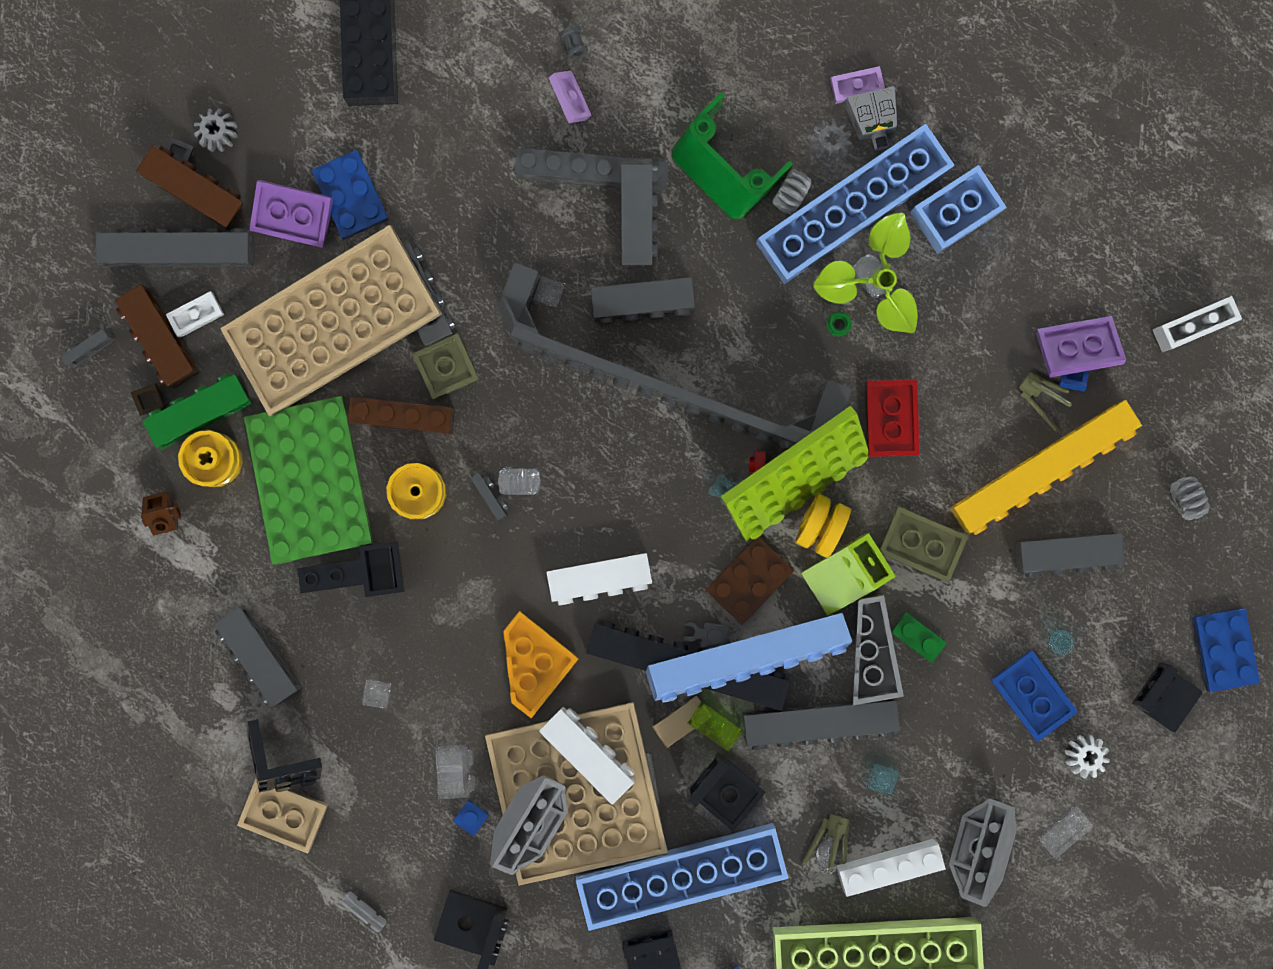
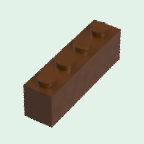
(190, 187)
(156, 336)
(401, 415)

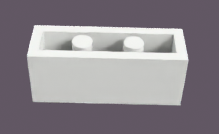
(1197, 324)

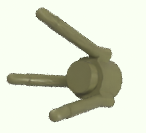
(1034, 385)
(839, 829)

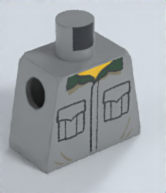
(873, 115)

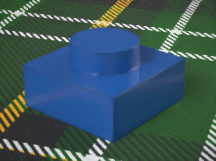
(1074, 381)
(471, 817)

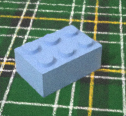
(958, 209)

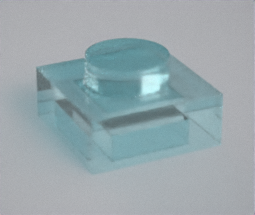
(882, 779)

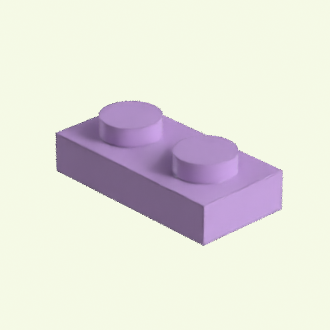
(856, 83)
(570, 96)

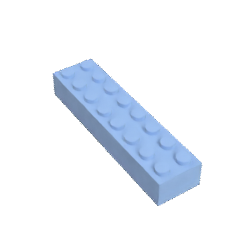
(854, 204)
(681, 876)

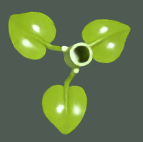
(838, 285)

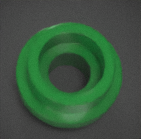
(846, 320)

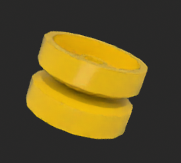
(195, 457)
(402, 497)
(827, 527)

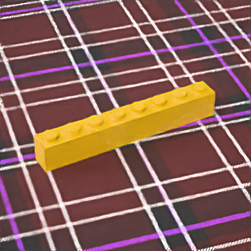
(1045, 467)

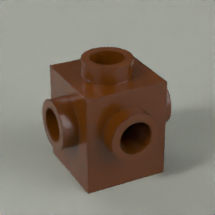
(160, 513)

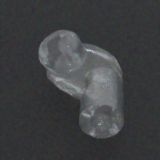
(823, 854)

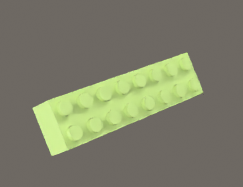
(881, 945)

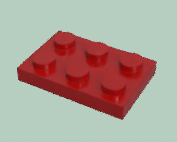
(892, 418)

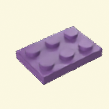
(291, 213)
(1080, 346)

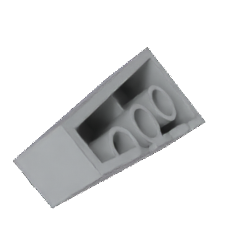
(875, 657)

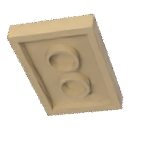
(283, 817)

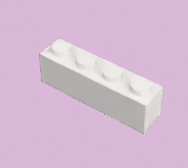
(599, 577)
(588, 755)
(890, 867)

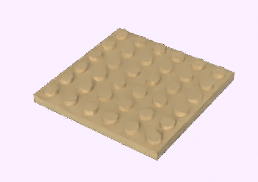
(594, 829)

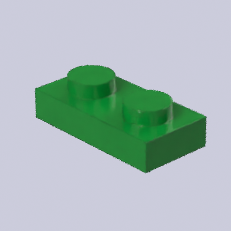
(918, 637)

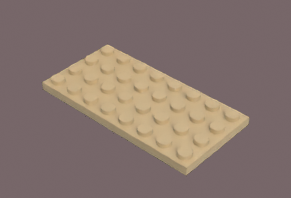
(331, 320)

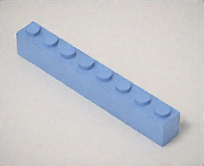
(748, 657)

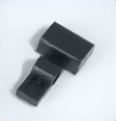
(376, 569)

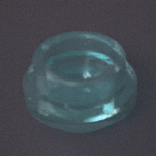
(1061, 642)

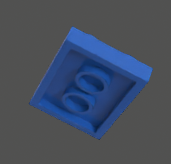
(353, 193)
(1226, 649)
(1033, 695)

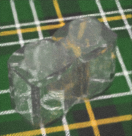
(454, 771)

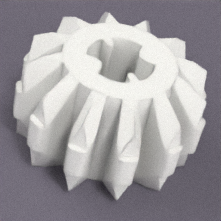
(1094, 760)

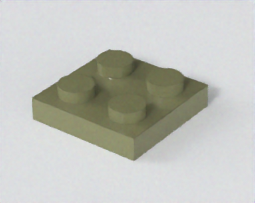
(445, 366)

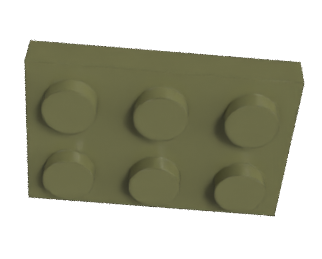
(923, 544)

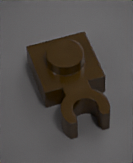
(148, 399)

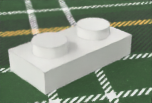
(195, 314)

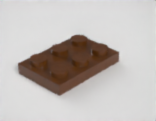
(749, 580)

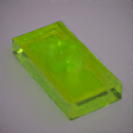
(714, 726)

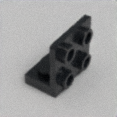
(1167, 697)
(652, 952)

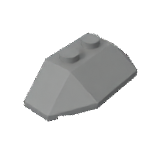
(528, 824)
(983, 850)

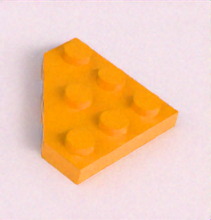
(534, 663)

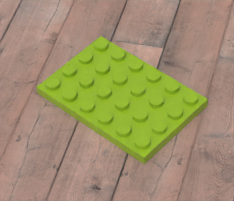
(797, 475)

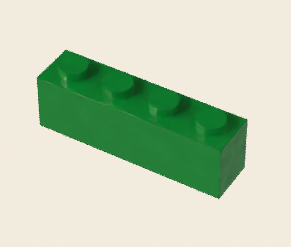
(196, 412)

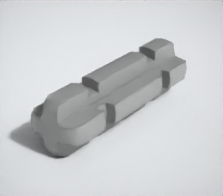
(363, 911)

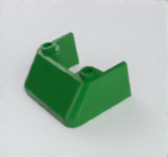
(714, 175)

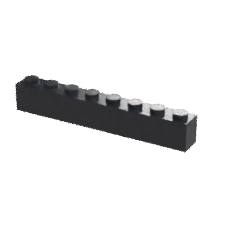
(640, 652)

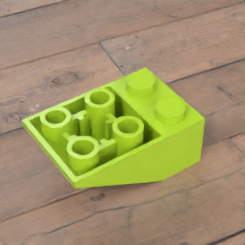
(848, 574)

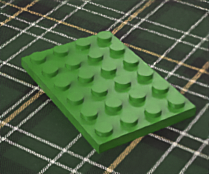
(308, 480)

